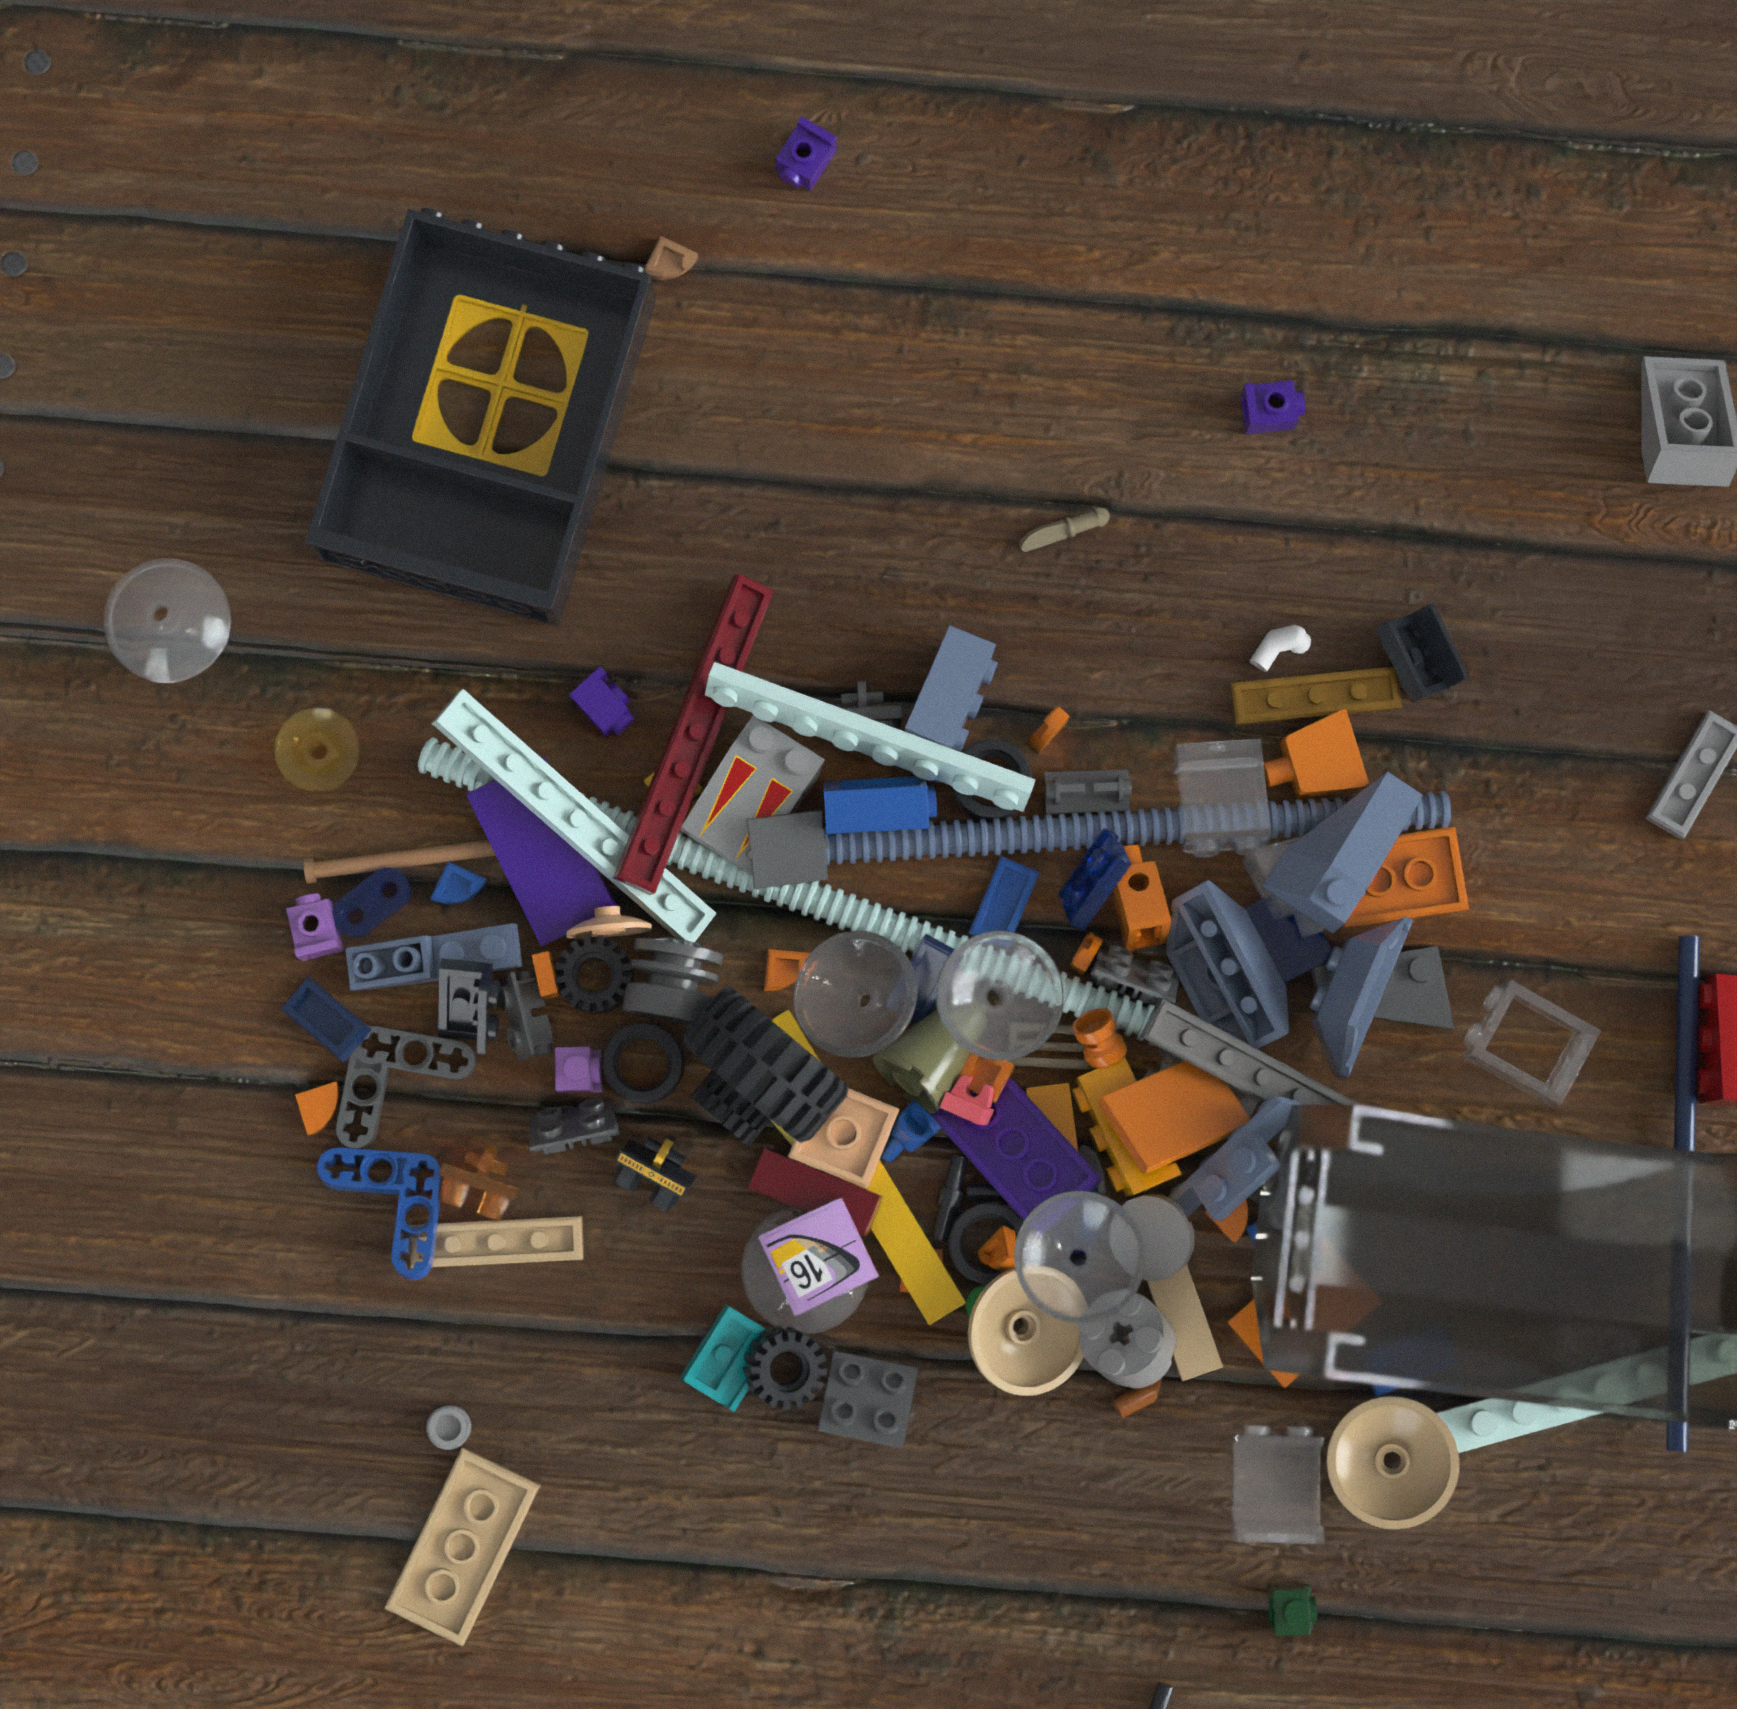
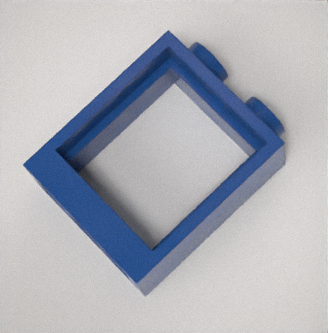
(878, 804)

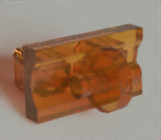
(496, 1195)

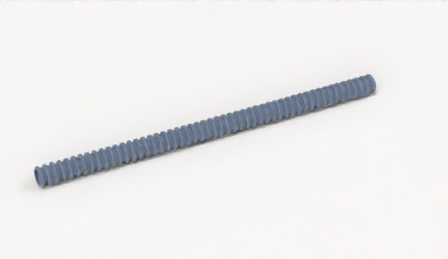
(1084, 830)

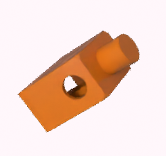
(1320, 760)
(1141, 913)

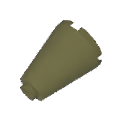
(923, 1062)

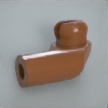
(1136, 1399)

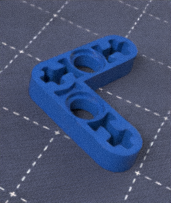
(399, 1183)

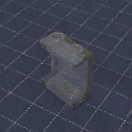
(1222, 796)
(1276, 1486)

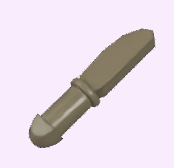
(1062, 529)

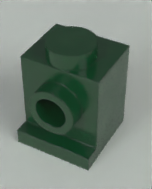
(1291, 1609)

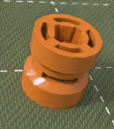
(1101, 1042)

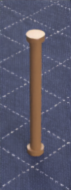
(396, 859)

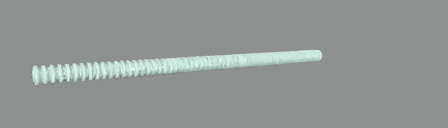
(806, 896)

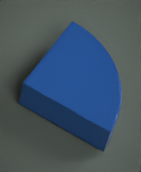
(457, 885)

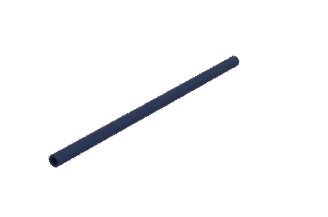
(1685, 1092)

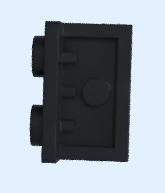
(1422, 653)
(467, 1002)

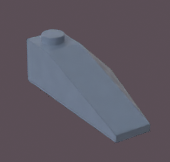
(1339, 858)

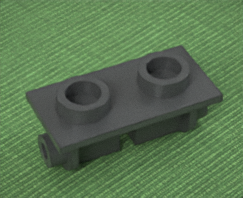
(1087, 791)
(518, 1000)

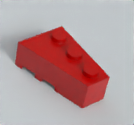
(1718, 1041)

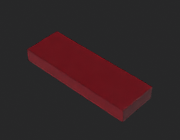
(811, 1188)

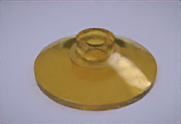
(305, 732)

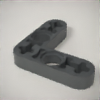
(379, 1069)

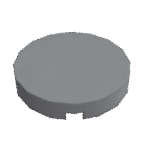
(1165, 1234)

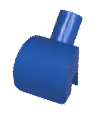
(910, 1131)

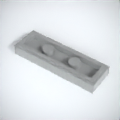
(1694, 775)

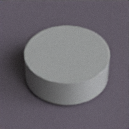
(448, 1427)

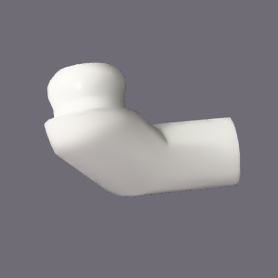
(1280, 640)

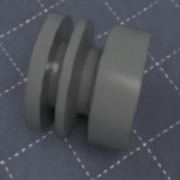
(671, 980)

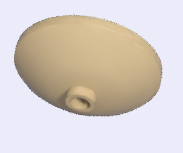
(1025, 1360)
(1401, 1494)

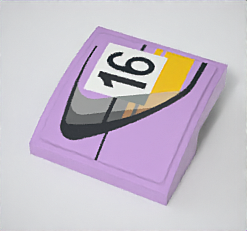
(818, 1256)

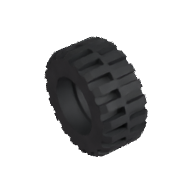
(765, 1064)

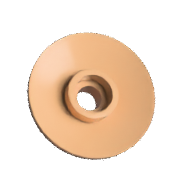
(609, 923)

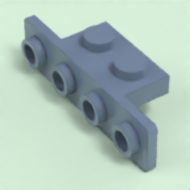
(1238, 1166)

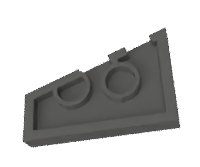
(1413, 992)

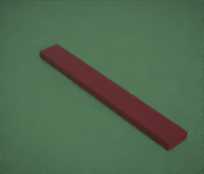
(691, 739)

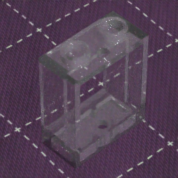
(1566, 1067)

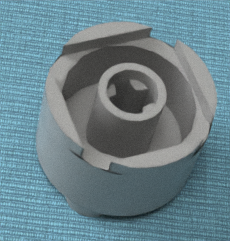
(1147, 1354)

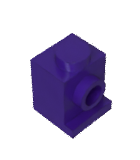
(805, 171)
(1261, 417)
(603, 704)

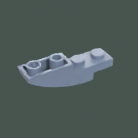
(419, 958)

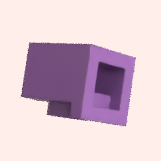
(323, 940)
(578, 1070)

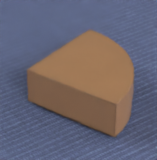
(669, 260)

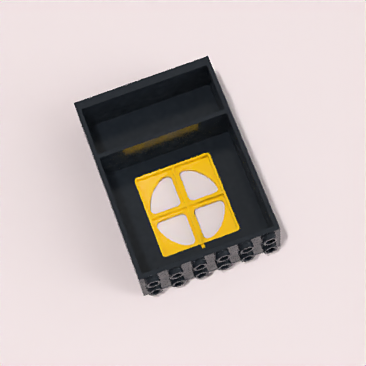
(455, 515)

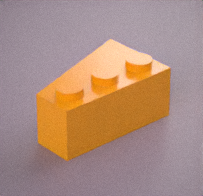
(1124, 1172)

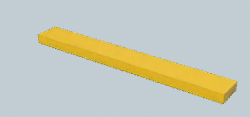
(899, 1231)

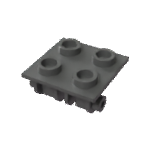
(1118, 966)
(556, 1127)
(868, 1399)

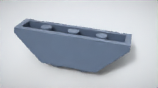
(1226, 966)
(1354, 991)

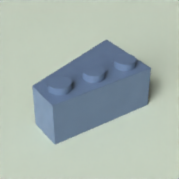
(952, 690)

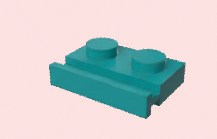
(719, 1361)

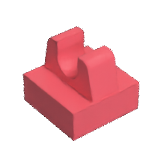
(965, 1105)

